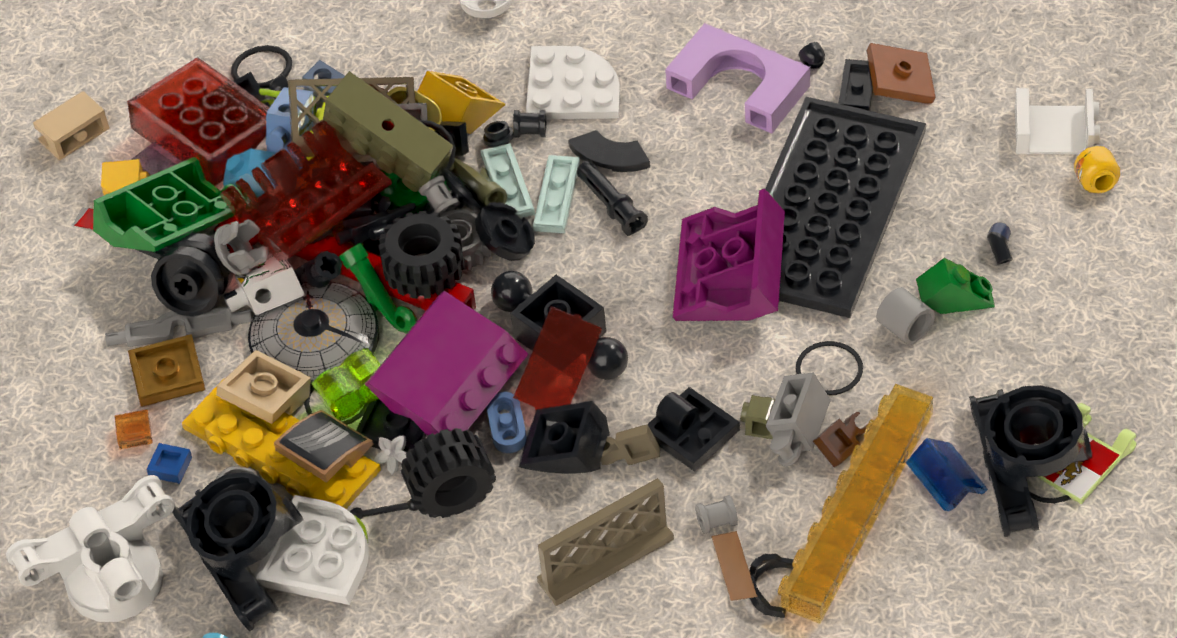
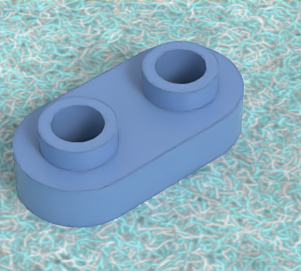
(507, 423)

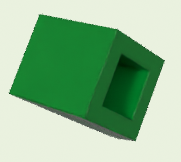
(954, 289)

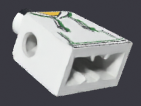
(265, 287)

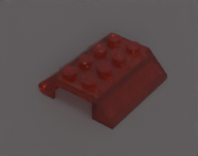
(304, 198)

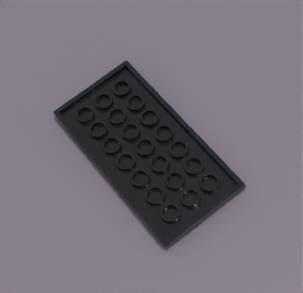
(838, 196)

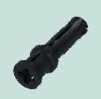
(618, 205)

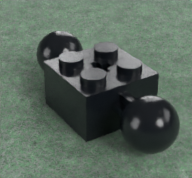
(528, 311)

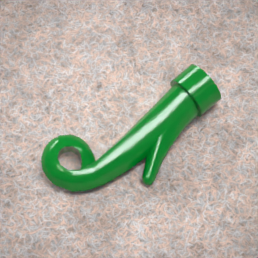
(356, 259)

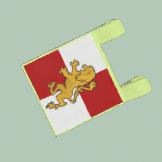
(1083, 477)

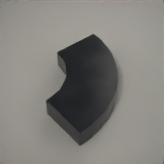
(608, 153)

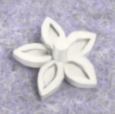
(392, 452)

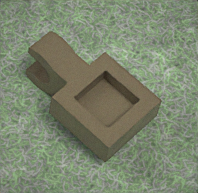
(632, 445)

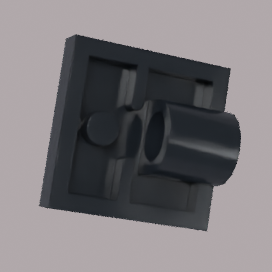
(691, 427)

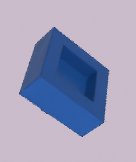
(169, 463)

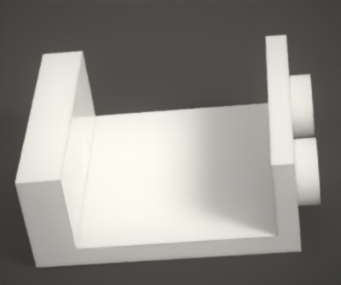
(1055, 127)

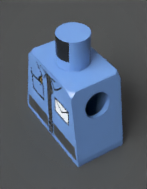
(278, 119)

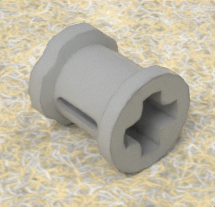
(439, 195)
(716, 514)

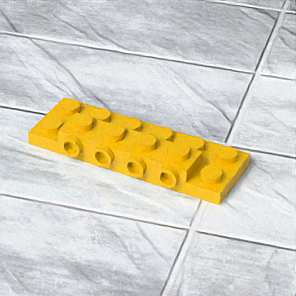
(252, 445)

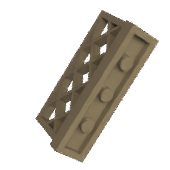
(313, 83)
(598, 559)

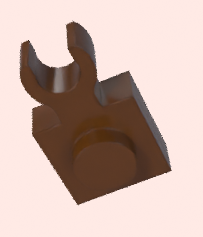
(839, 439)

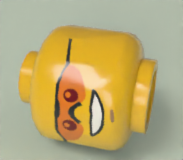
(1097, 169)

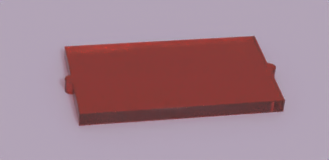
(557, 360)

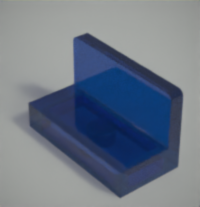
(944, 473)

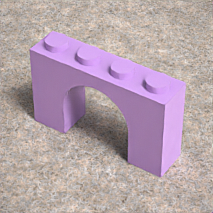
(715, 51)

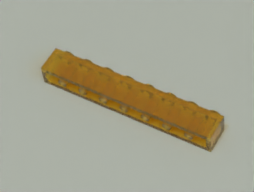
(856, 503)

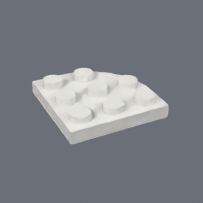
(572, 84)
(318, 556)

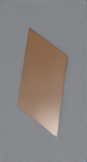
(734, 566)

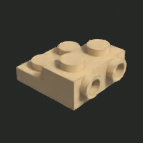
(265, 387)

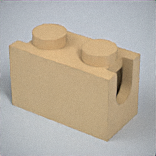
(71, 125)

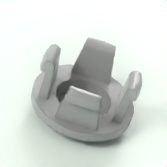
(238, 238)

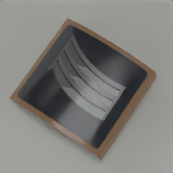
(322, 444)

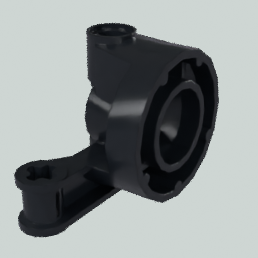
(1009, 429)
(233, 527)

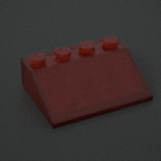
(200, 117)

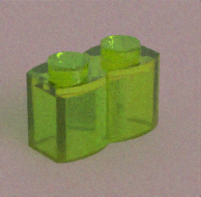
(344, 387)

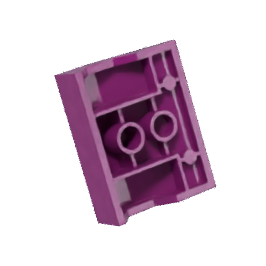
(730, 263)
(447, 367)

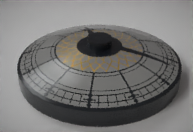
(316, 329)

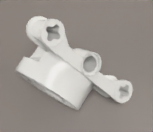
(106, 539)

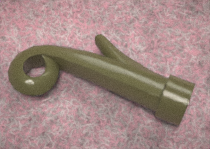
(479, 183)

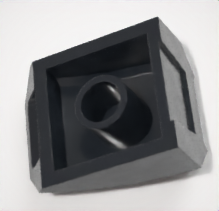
(566, 439)

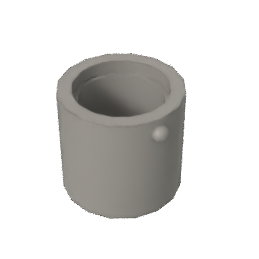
(905, 315)

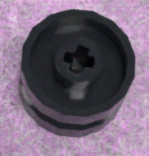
(190, 276)

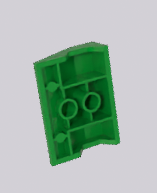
(160, 208)

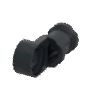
(319, 270)

